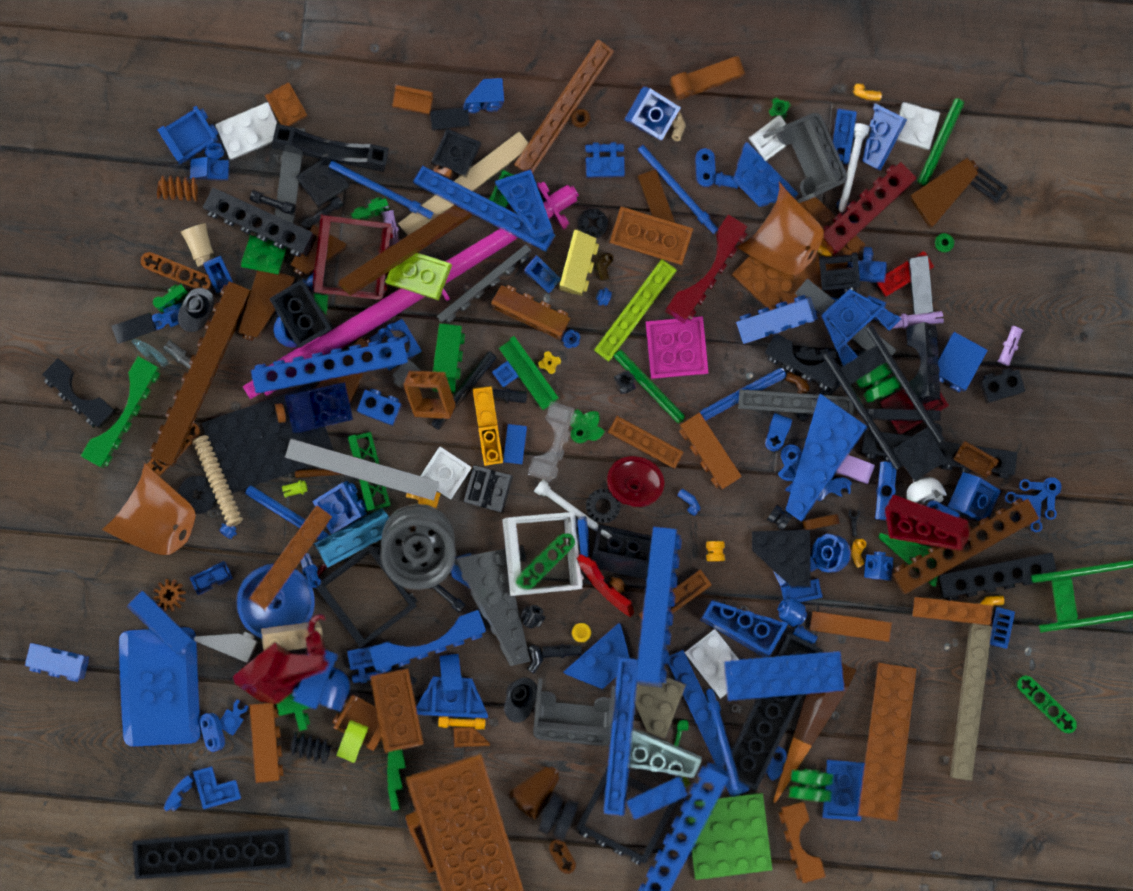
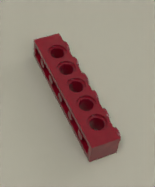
(903, 179)

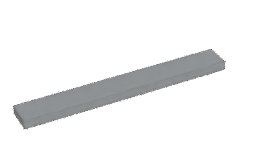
(362, 469)

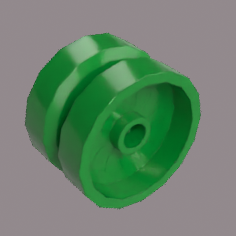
(881, 384)
(811, 784)

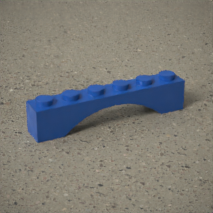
(389, 654)

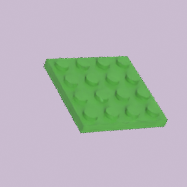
(732, 838)

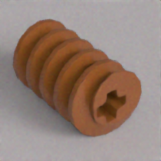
(178, 188)

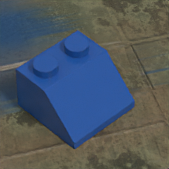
(652, 113)
(974, 497)

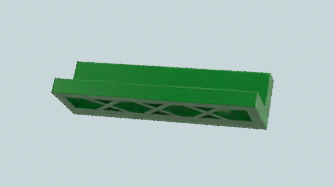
(528, 373)
(365, 486)

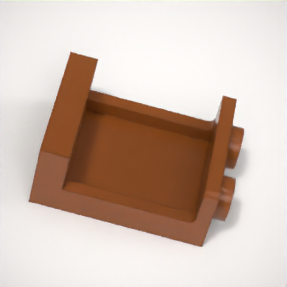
(362, 713)

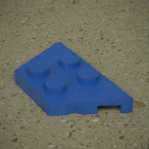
(759, 178)
(600, 662)
(455, 704)

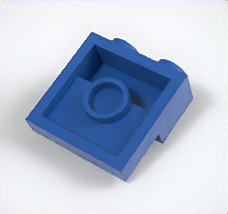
(342, 506)

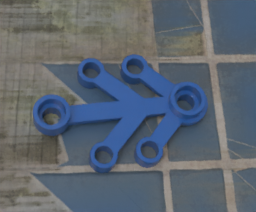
(1036, 500)

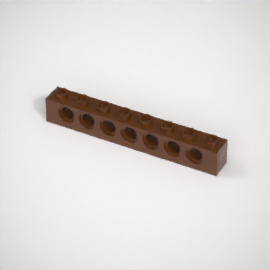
(1026, 516)

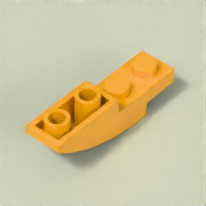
(487, 425)

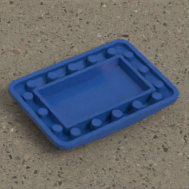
(158, 690)

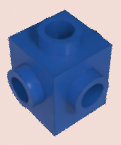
(878, 566)

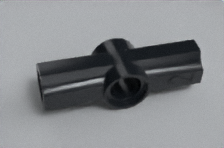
(625, 382)

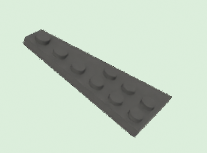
(490, 588)

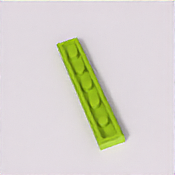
(635, 310)

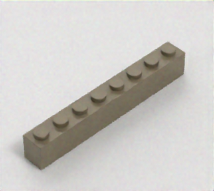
(970, 701)

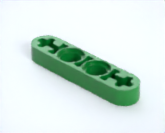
(545, 561)
(1046, 704)

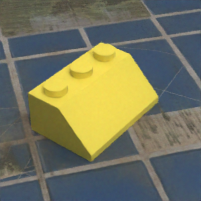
(578, 263)

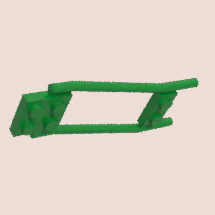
(1065, 598)

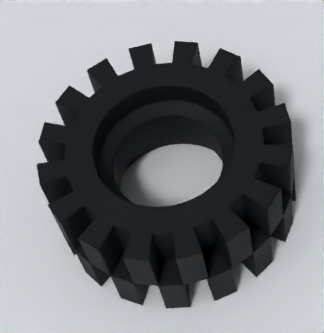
(602, 517)

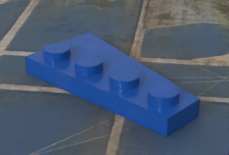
(526, 201)

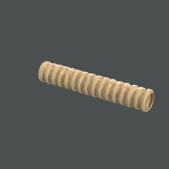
(217, 480)

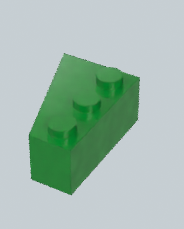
(449, 353)

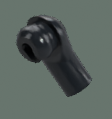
(537, 658)

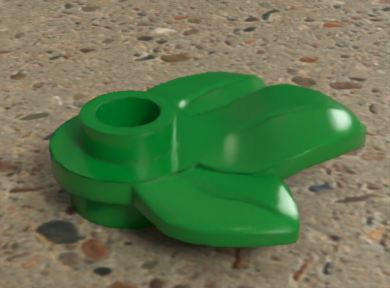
(588, 424)

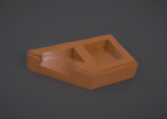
(468, 737)

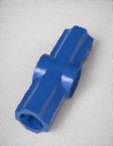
(887, 478)

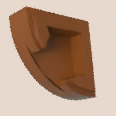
(444, 172)

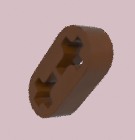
(821, 522)
(558, 859)

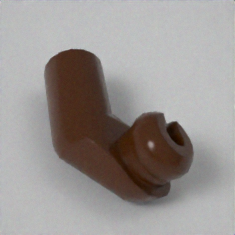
(801, 384)

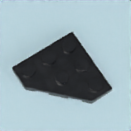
(785, 554)

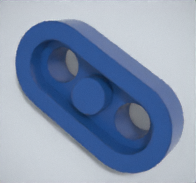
(705, 167)
(212, 732)

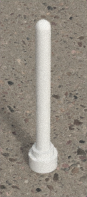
(860, 132)
(544, 489)

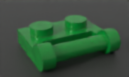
(174, 296)

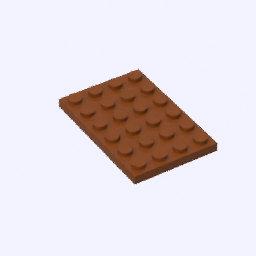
(774, 286)

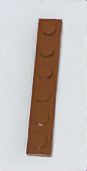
(290, 557)

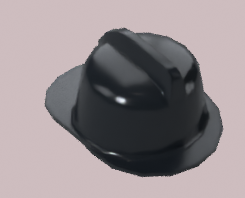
(195, 309)
(520, 699)

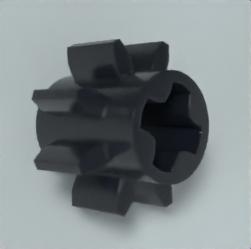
(533, 616)

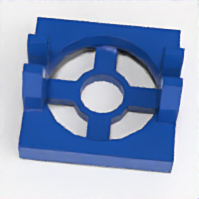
(397, 326)

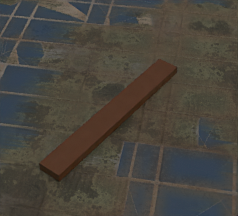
(404, 249)

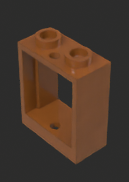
(422, 406)

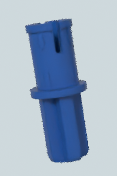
(310, 571)

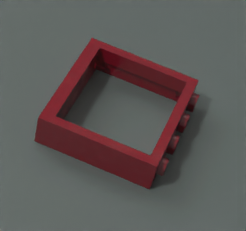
(387, 234)

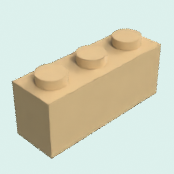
(288, 636)

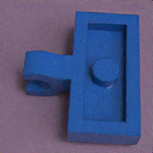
(870, 270)

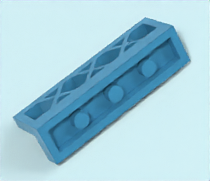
(352, 538)

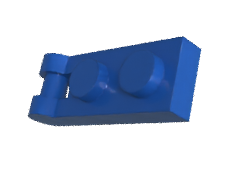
(844, 133)

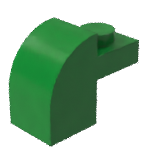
(289, 706)

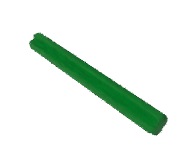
(941, 142)
(649, 386)

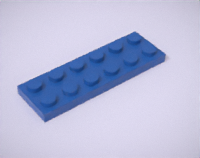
(783, 676)

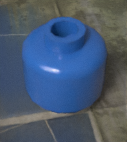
(792, 612)

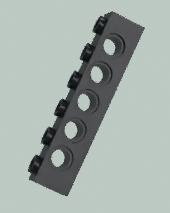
(218, 200)
(947, 581)

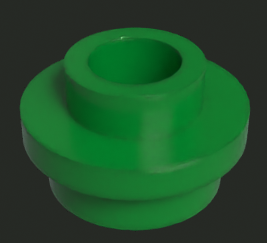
(940, 247)

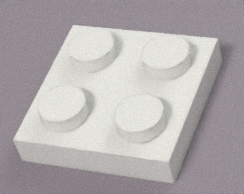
(919, 126)
(447, 471)

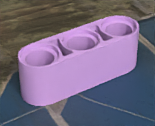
(856, 469)

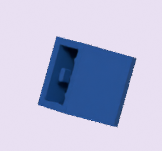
(486, 95)

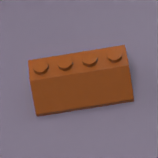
(531, 312)

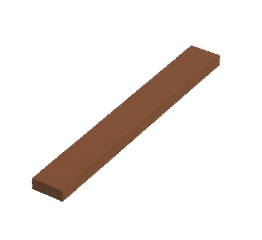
(564, 107)

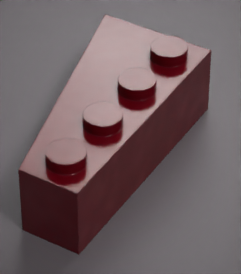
(924, 525)

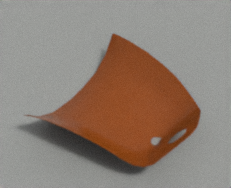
(785, 235)
(151, 514)

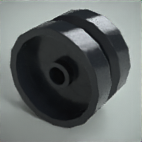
(557, 816)

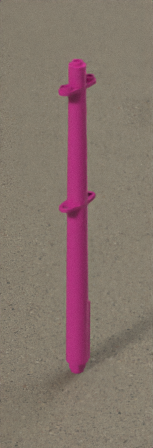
(402, 299)

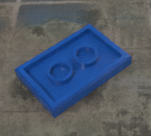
(845, 790)

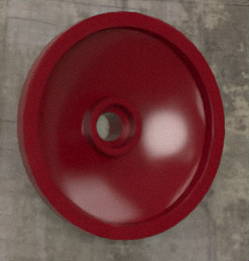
(639, 474)

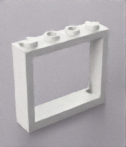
(512, 552)

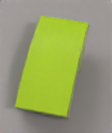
(352, 741)

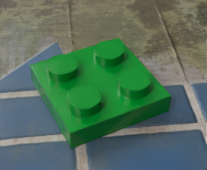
(262, 256)

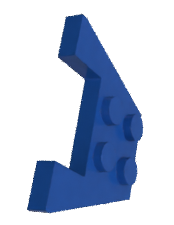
(849, 316)

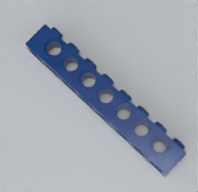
(260, 372)
(718, 778)

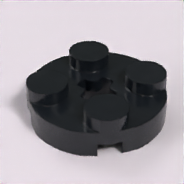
(200, 484)

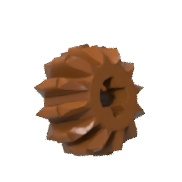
(174, 599)

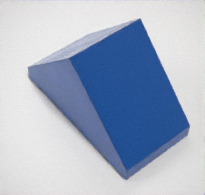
(217, 273)

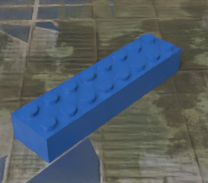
(657, 607)

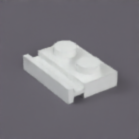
(770, 145)

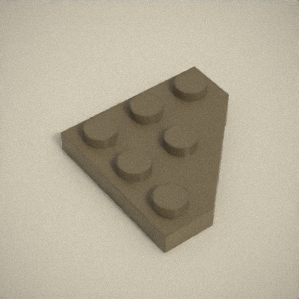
(659, 705)

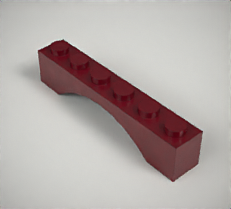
(685, 301)

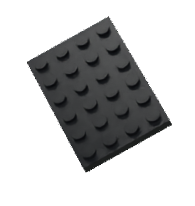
(254, 444)

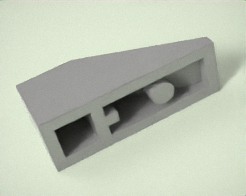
(235, 645)

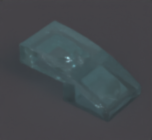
(146, 350)

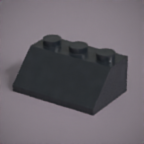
(301, 313)
(623, 552)

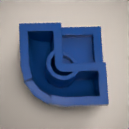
(335, 690)

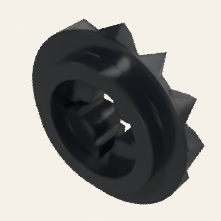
(593, 213)

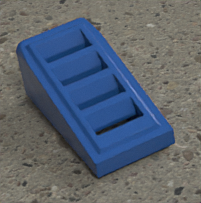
(1006, 636)

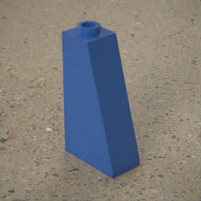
(159, 623)

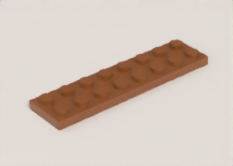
(887, 742)

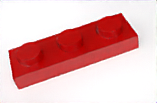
(898, 278)

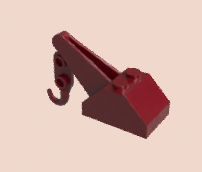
(277, 670)

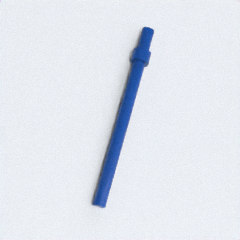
(413, 206)
(702, 216)
(714, 708)

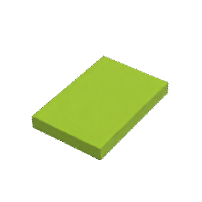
(420, 275)

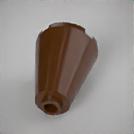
(535, 791)

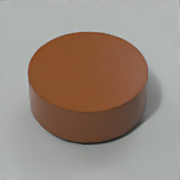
(280, 412)

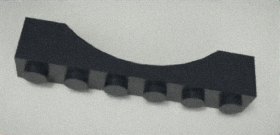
(359, 155)

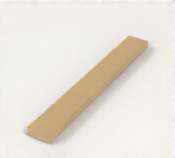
(476, 177)

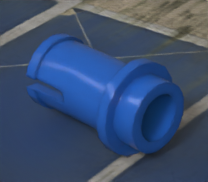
(725, 180)
(803, 634)

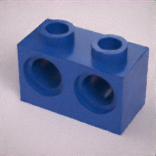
(377, 411)

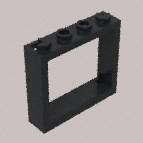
(361, 641)
(618, 848)

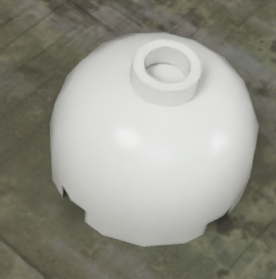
(925, 490)

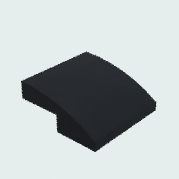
(488, 489)

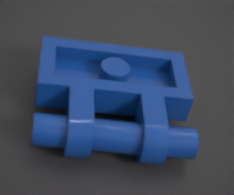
(605, 166)
(358, 660)

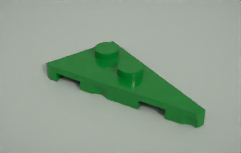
(909, 550)

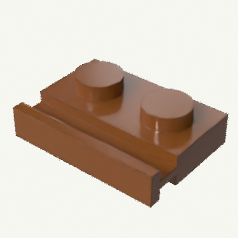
(286, 105)

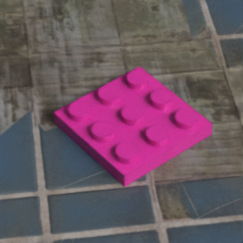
(676, 348)

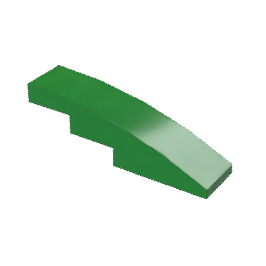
(395, 762)

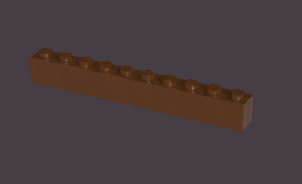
(201, 374)

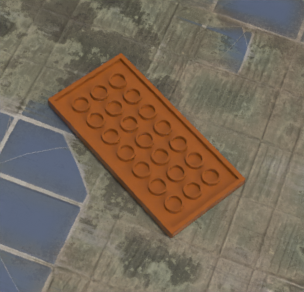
(464, 827)

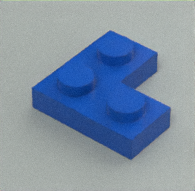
(212, 793)

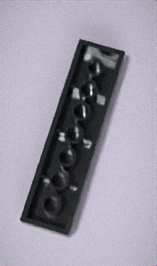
(766, 724)
(212, 853)

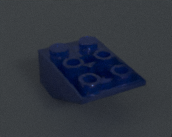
(318, 407)

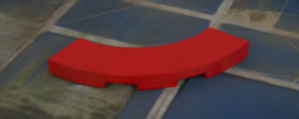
(596, 578)

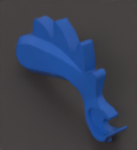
(791, 457)

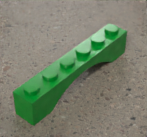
(101, 447)

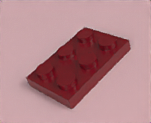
(901, 401)

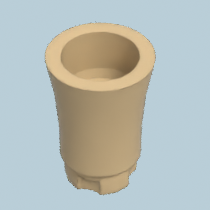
(198, 243)

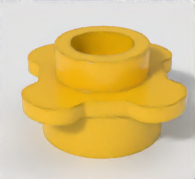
(544, 363)

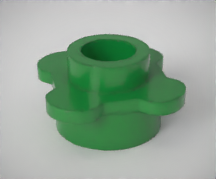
(779, 103)

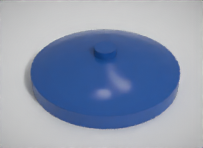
(290, 606)

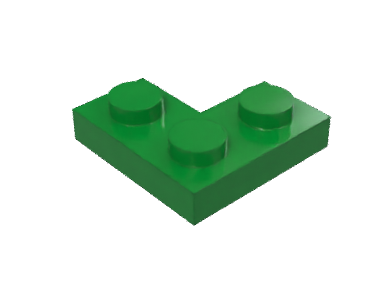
(374, 209)

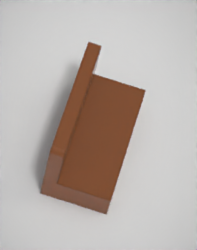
(412, 99)

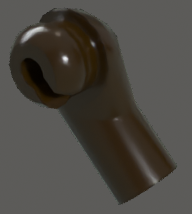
(603, 264)

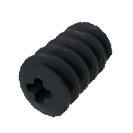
(310, 748)

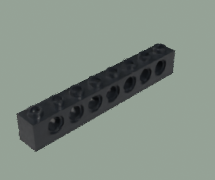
(1006, 458)

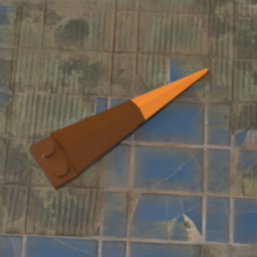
(812, 719)

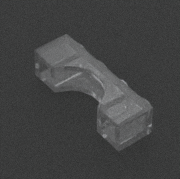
(559, 418)

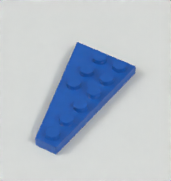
(827, 446)

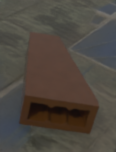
(942, 192)
(259, 308)
(351, 381)

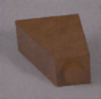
(305, 265)

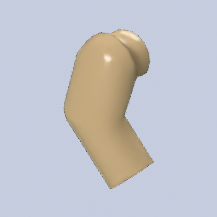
(678, 126)

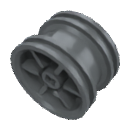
(411, 573)

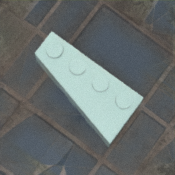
(658, 755)

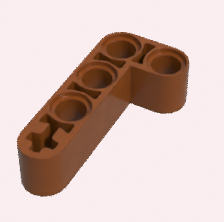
(706, 78)

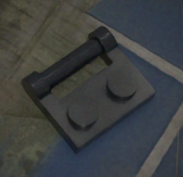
(840, 277)

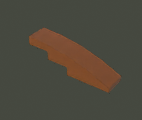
(851, 626)

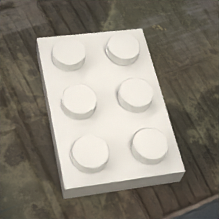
(247, 131)
(709, 658)

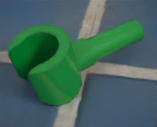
(682, 725)

